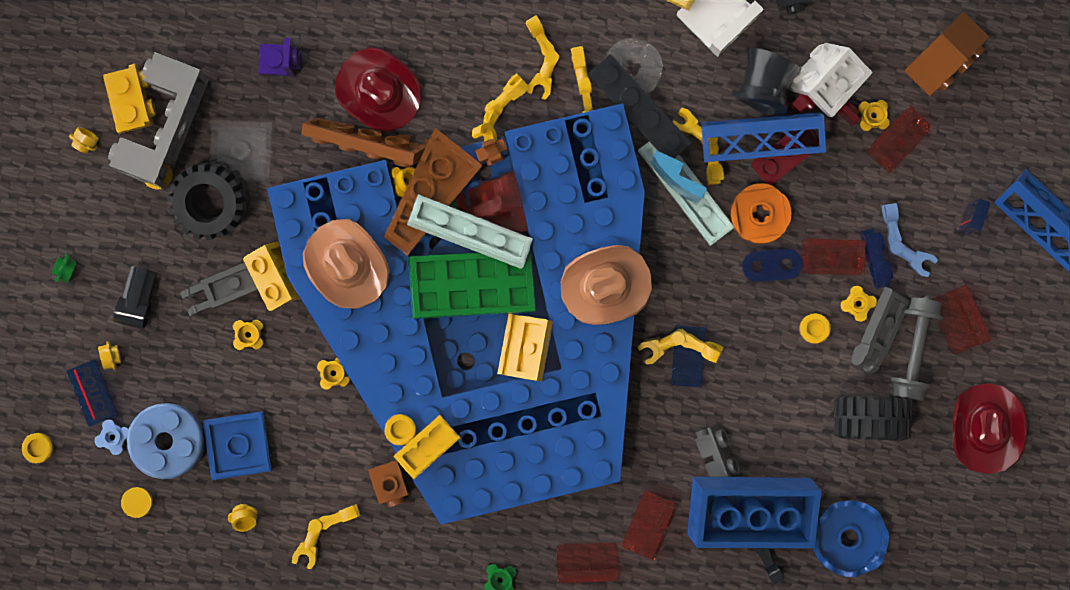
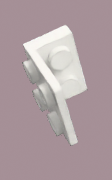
(719, 21)
(830, 77)

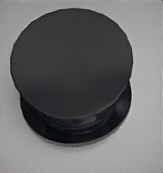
(767, 82)

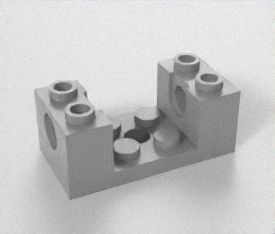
(187, 87)

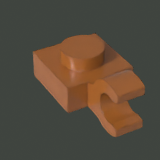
(492, 152)

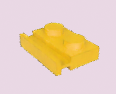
(525, 347)

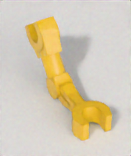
(551, 57)
(582, 76)
(514, 88)
(714, 169)
(709, 350)
(314, 530)

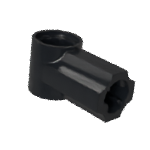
(134, 304)

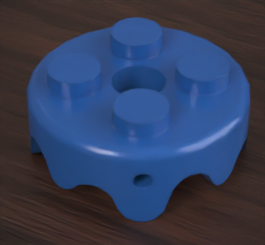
(871, 541)

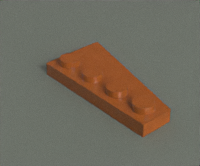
(365, 140)
(438, 176)

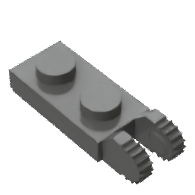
(221, 288)
(880, 331)

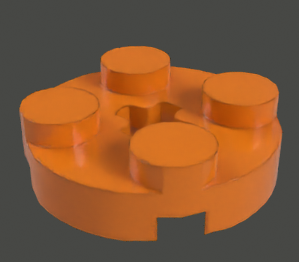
(771, 200)

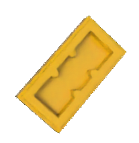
(427, 447)

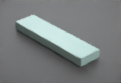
(705, 215)
(469, 231)

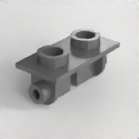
(716, 444)

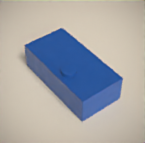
(753, 512)

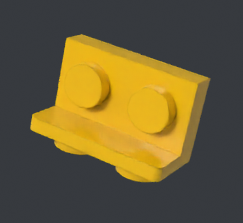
(129, 99)
(270, 275)

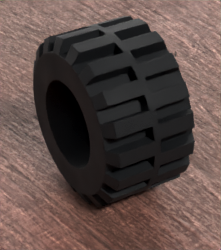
(192, 217)
(872, 418)

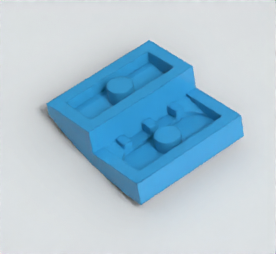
(669, 170)

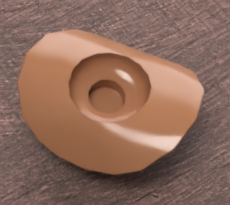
(346, 264)
(606, 285)

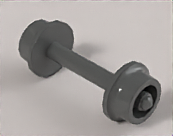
(925, 310)

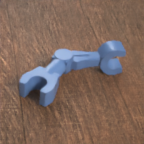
(915, 259)

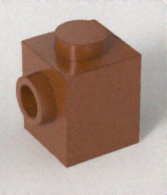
(389, 483)

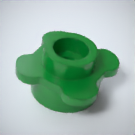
(63, 268)
(494, 573)

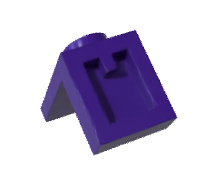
(280, 59)

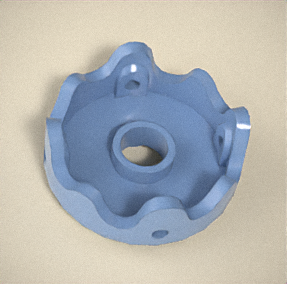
(187, 441)

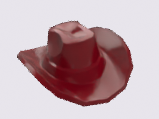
(378, 89)
(989, 428)

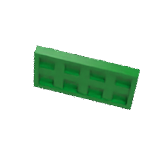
(469, 286)

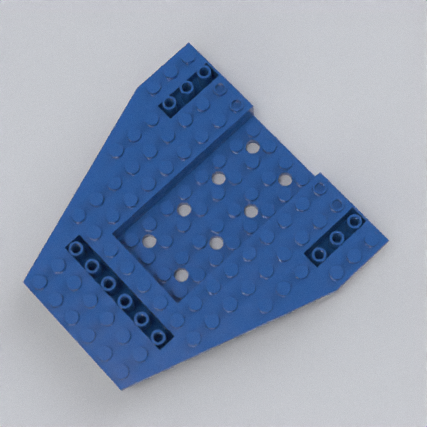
(515, 433)

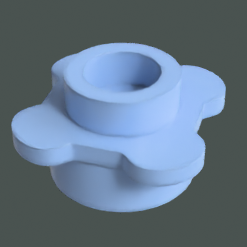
(104, 440)

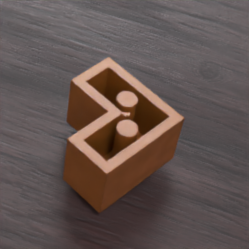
(949, 52)

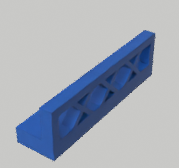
(763, 125)
(1043, 204)

